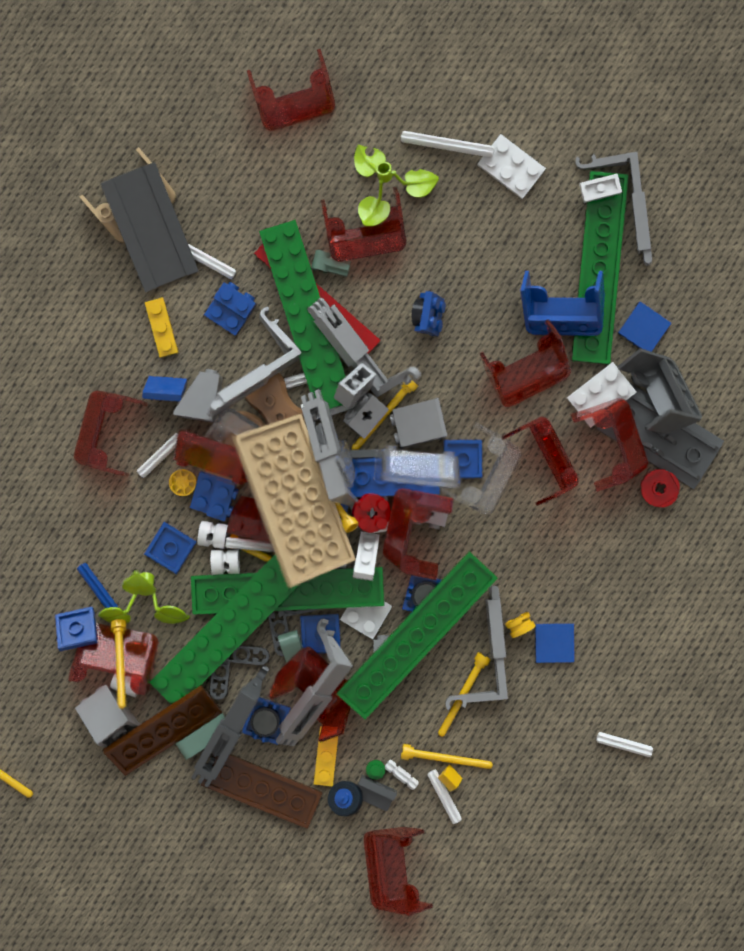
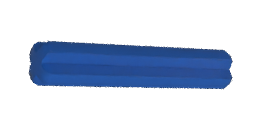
(96, 586)

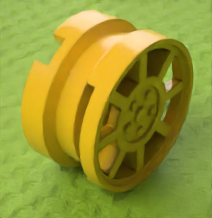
(182, 482)
(520, 625)

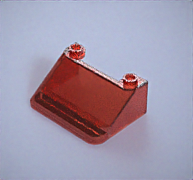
(139, 657)

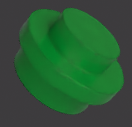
(375, 769)

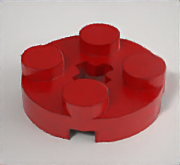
(670, 490)
(382, 512)

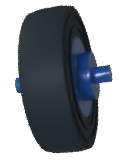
(345, 798)

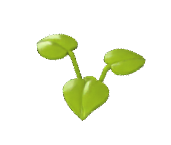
(373, 210)
(143, 584)

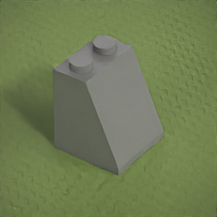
(200, 396)
(418, 423)
(104, 717)

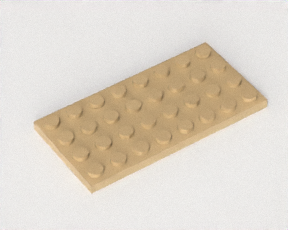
(293, 499)

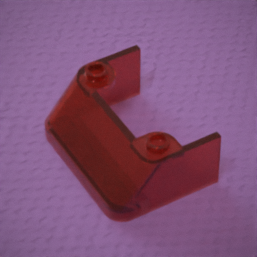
(297, 106)
(366, 241)
(532, 372)
(97, 405)
(619, 416)
(209, 455)
(554, 455)
(407, 508)
(304, 671)
(388, 871)

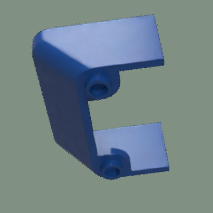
(567, 315)

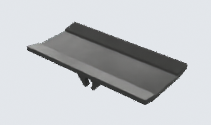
(149, 226)
(681, 452)

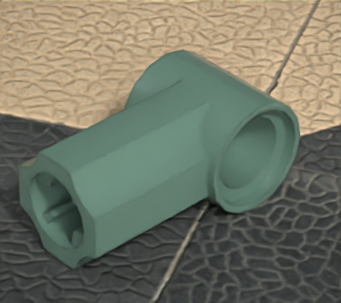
(324, 262)

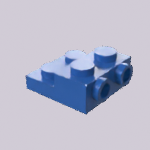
(230, 308)
(214, 496)

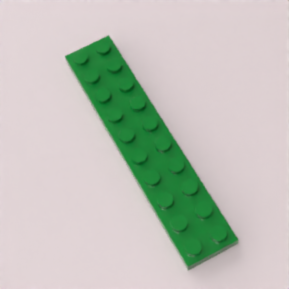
(601, 253)
(297, 294)
(329, 590)
(224, 632)
(417, 635)

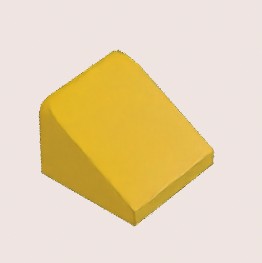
(450, 778)

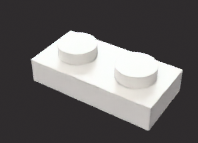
(600, 188)

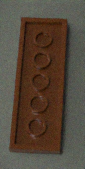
(162, 730)
(266, 790)

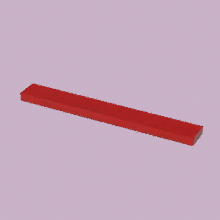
(365, 334)

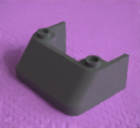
(666, 389)

